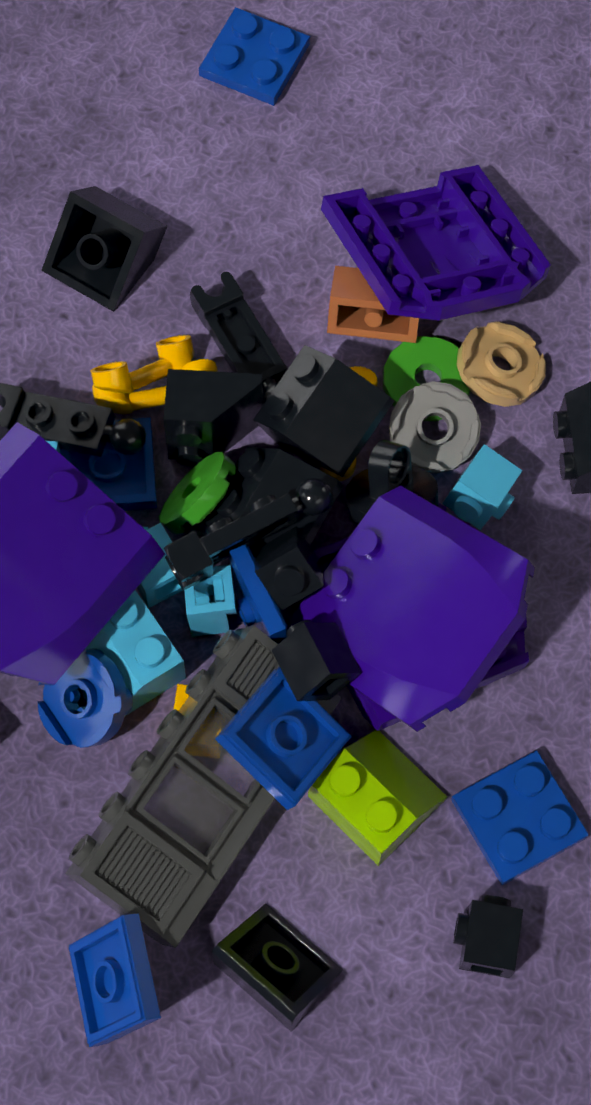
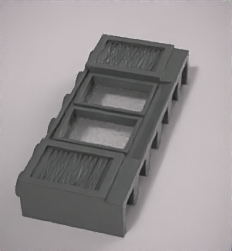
(186, 802)

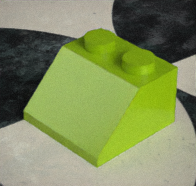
(375, 795)

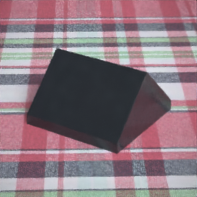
(276, 965)

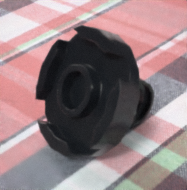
(388, 469)

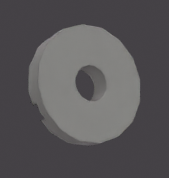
(451, 406)

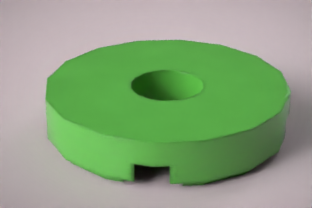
(425, 354)
(197, 493)

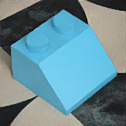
(139, 651)

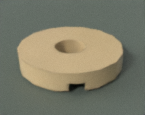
(490, 381)

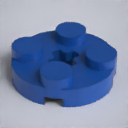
(106, 702)

